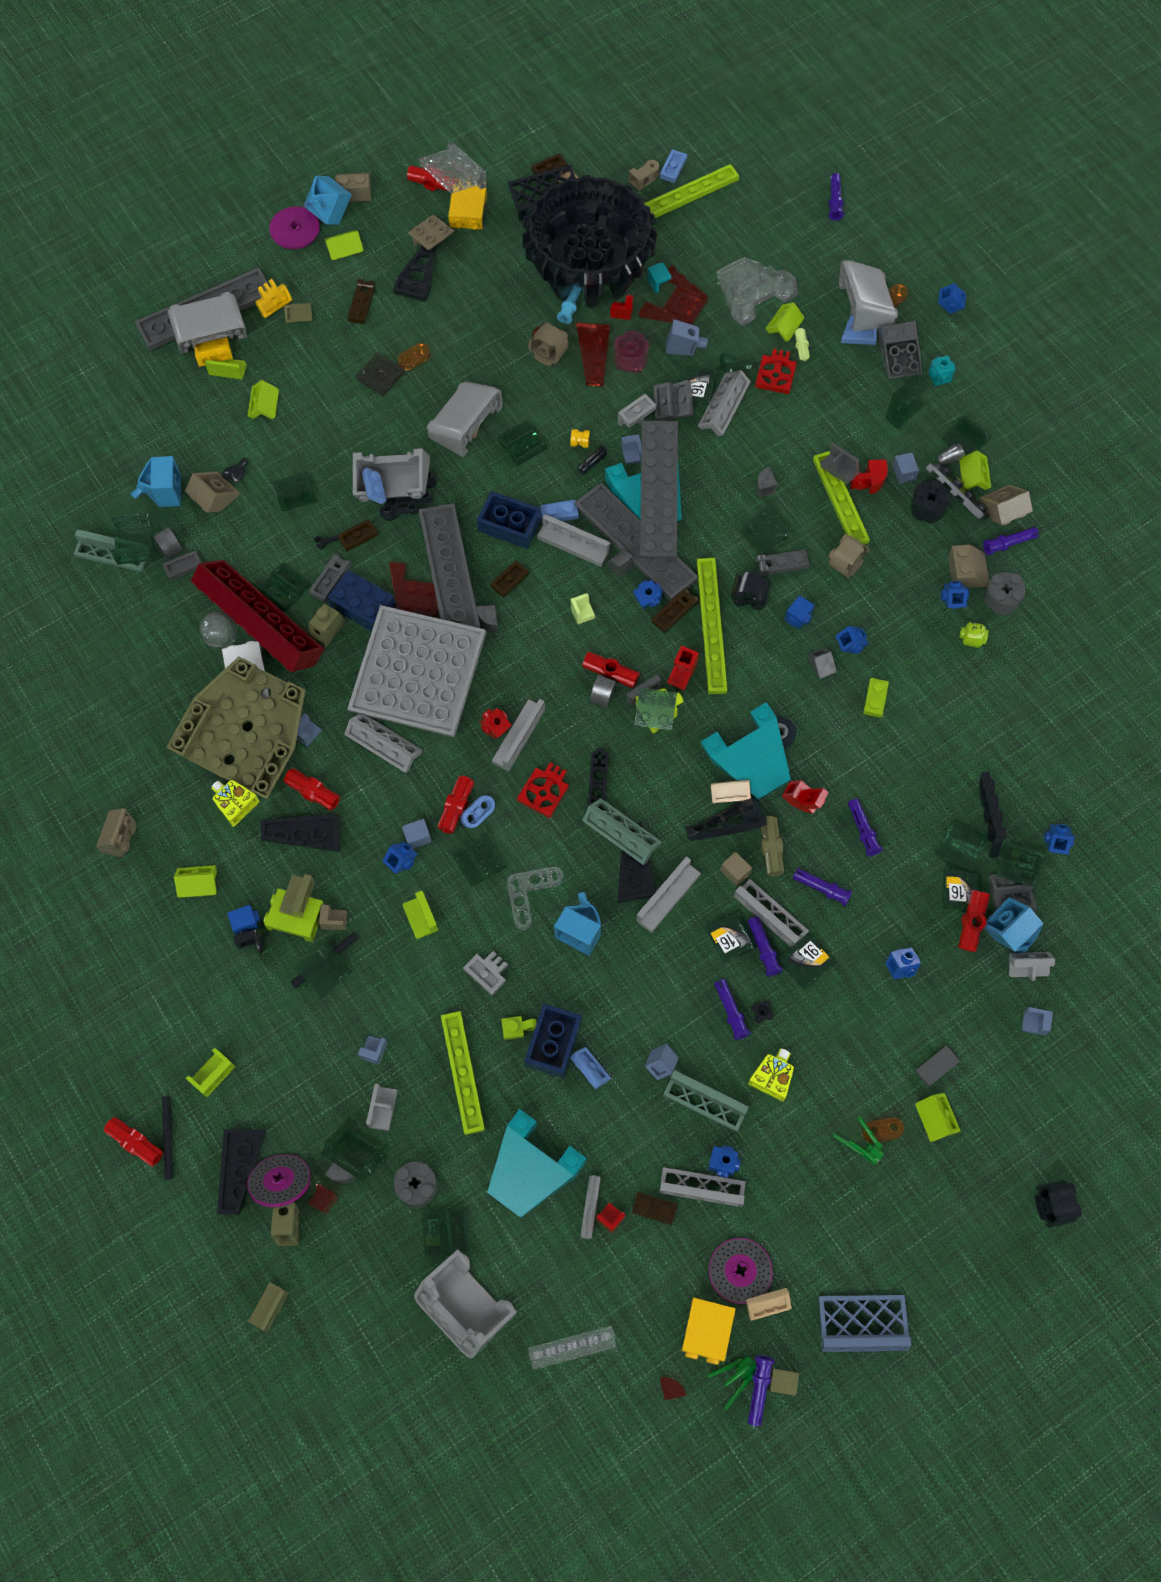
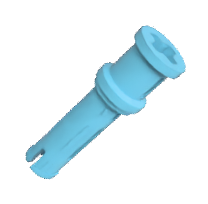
(569, 305)

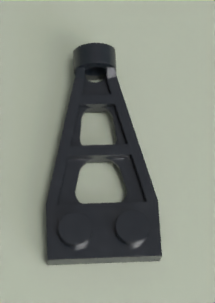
(413, 288)
(749, 810)

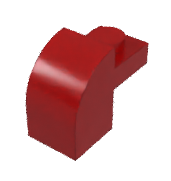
(873, 478)
(684, 668)
(803, 797)

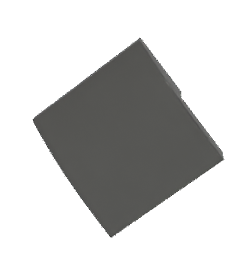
(673, 400)
(1003, 889)

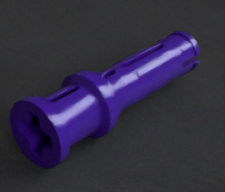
(836, 201)
(1003, 542)
(867, 835)
(831, 890)
(766, 955)
(734, 1018)
(761, 1381)

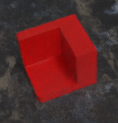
(622, 310)
(610, 1217)

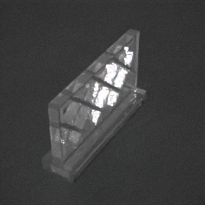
(462, 163)
(572, 1347)

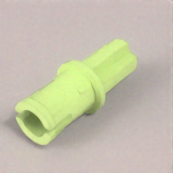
(802, 344)

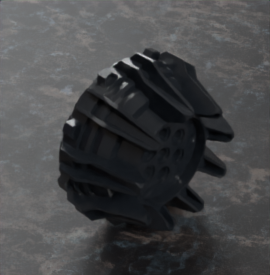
(589, 237)

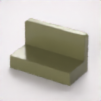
(297, 895)
(268, 1307)

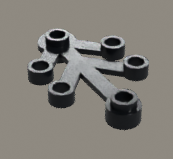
(392, 509)

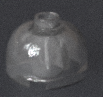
(218, 629)

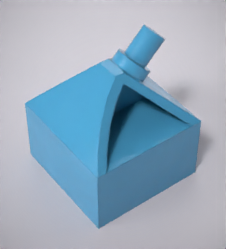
(327, 200)
(160, 482)
(1014, 925)
(579, 926)

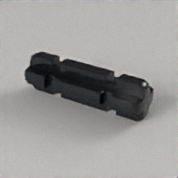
(592, 460)

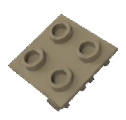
(430, 232)

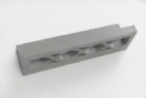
(726, 402)
(574, 540)
(519, 734)
(381, 743)
(668, 895)
(767, 916)
(702, 1194)

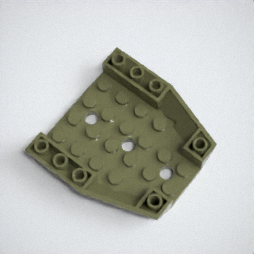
(216, 722)

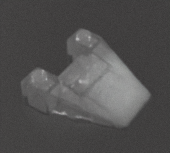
(749, 284)

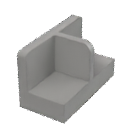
(636, 411)
(1030, 964)
(381, 1108)

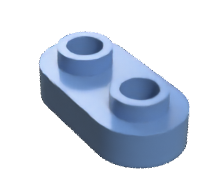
(477, 812)

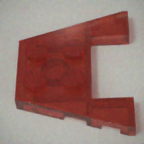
(682, 305)
(413, 595)

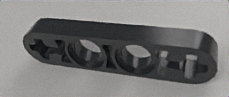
(598, 784)

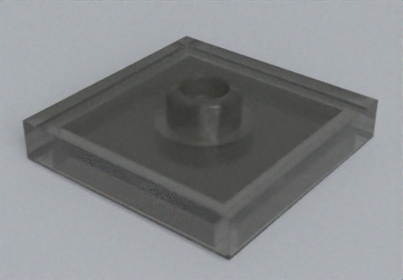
(380, 374)

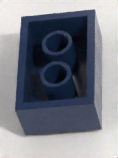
(509, 519)
(359, 599)
(553, 1040)

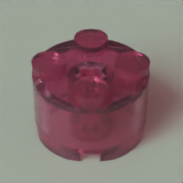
(631, 352)

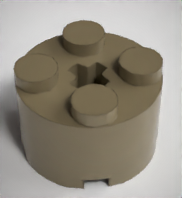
(548, 344)
(848, 556)

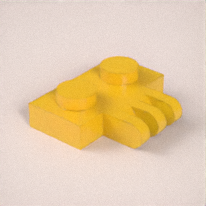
(272, 298)

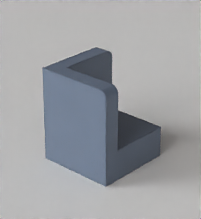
(631, 449)
(905, 467)
(307, 730)
(417, 833)
(1037, 1021)
(373, 1050)
(661, 1061)

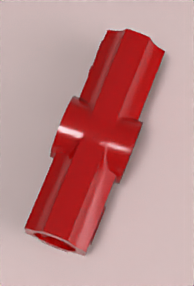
(423, 177)
(600, 665)
(311, 789)
(455, 804)
(976, 908)
(133, 1141)

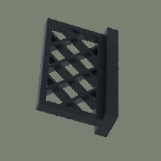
(540, 178)

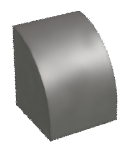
(766, 483)
(168, 543)
(621, 563)
(487, 618)
(822, 662)
(602, 691)
(339, 1175)

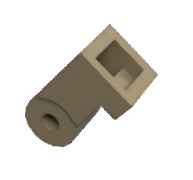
(644, 175)

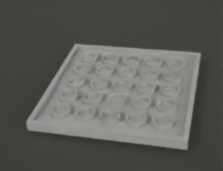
(417, 671)

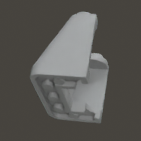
(867, 295)
(206, 321)
(463, 415)
(399, 474)
(462, 1305)

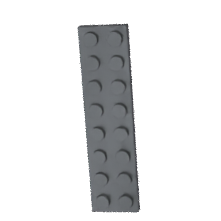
(157, 329)
(659, 490)
(623, 531)
(448, 565)

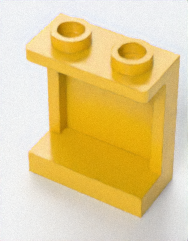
(467, 208)
(213, 350)
(708, 1331)

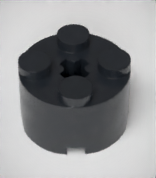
(930, 501)
(751, 590)
(1057, 1203)

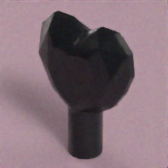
(235, 472)

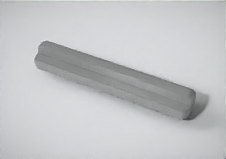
(590, 1207)

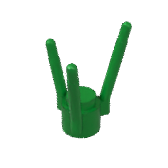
(870, 1152)
(744, 1369)

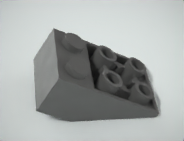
(900, 349)

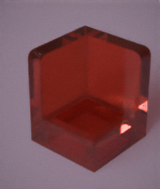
(323, 1199)

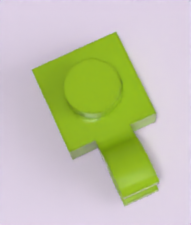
(515, 1027)

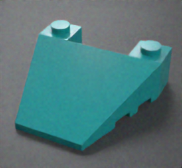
(629, 489)
(754, 757)
(526, 1174)

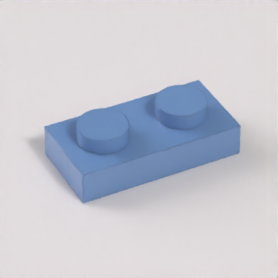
(673, 166)
(374, 485)
(562, 510)
(590, 1068)

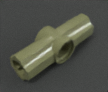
(772, 847)

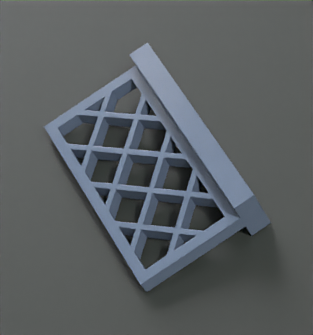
(861, 1342)

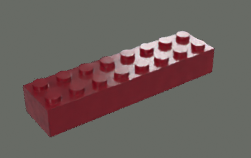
(257, 615)

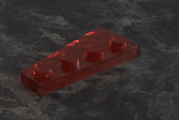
(593, 347)

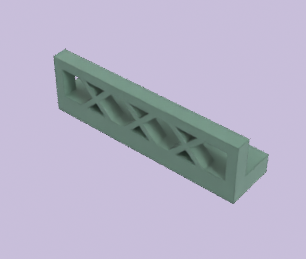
(100, 543)
(619, 832)
(709, 1094)

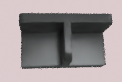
(841, 464)

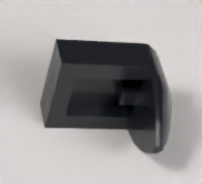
(247, 938)

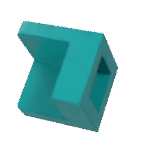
(656, 275)

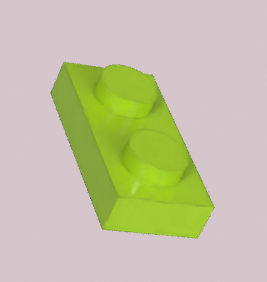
(875, 697)

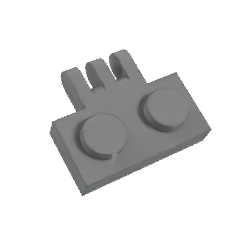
(487, 972)

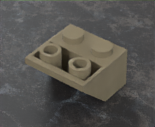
(116, 833)

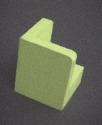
(581, 608)

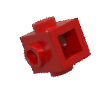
(494, 722)

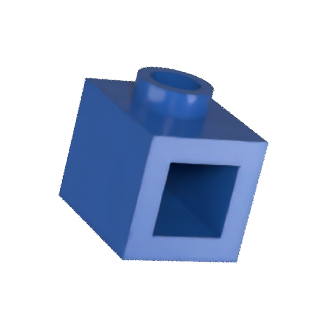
(799, 612)
(244, 919)

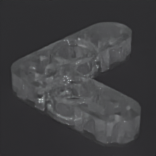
(525, 886)

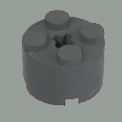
(1004, 593)
(405, 1178)

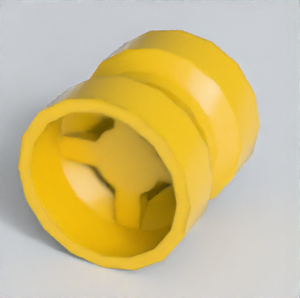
(580, 438)

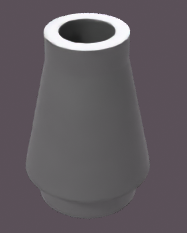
(952, 454)

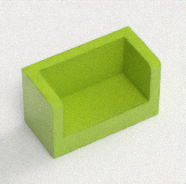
(212, 1073)

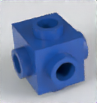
(952, 298)
(960, 595)
(648, 600)
(852, 639)
(1059, 838)
(400, 857)
(903, 963)
(725, 1153)

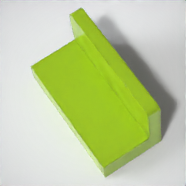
(344, 244)
(786, 321)
(228, 368)
(263, 400)
(975, 471)
(195, 881)
(420, 916)
(937, 1117)

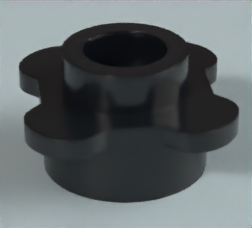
(765, 1006)

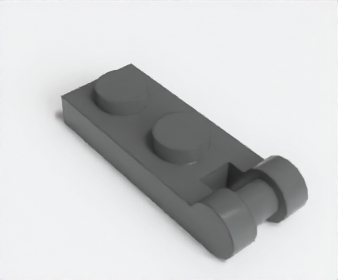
(782, 562)
(330, 577)

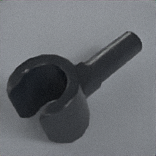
(322, 545)

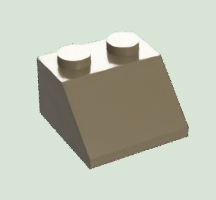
(357, 184)
(211, 491)
(1007, 504)
(968, 566)

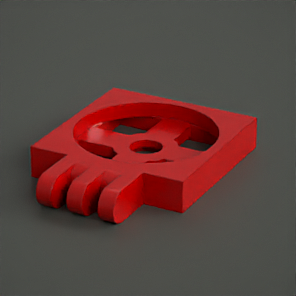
(778, 361)
(551, 777)

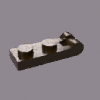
(361, 301)
(674, 610)

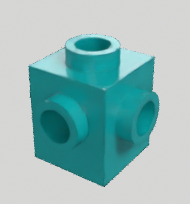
(941, 370)

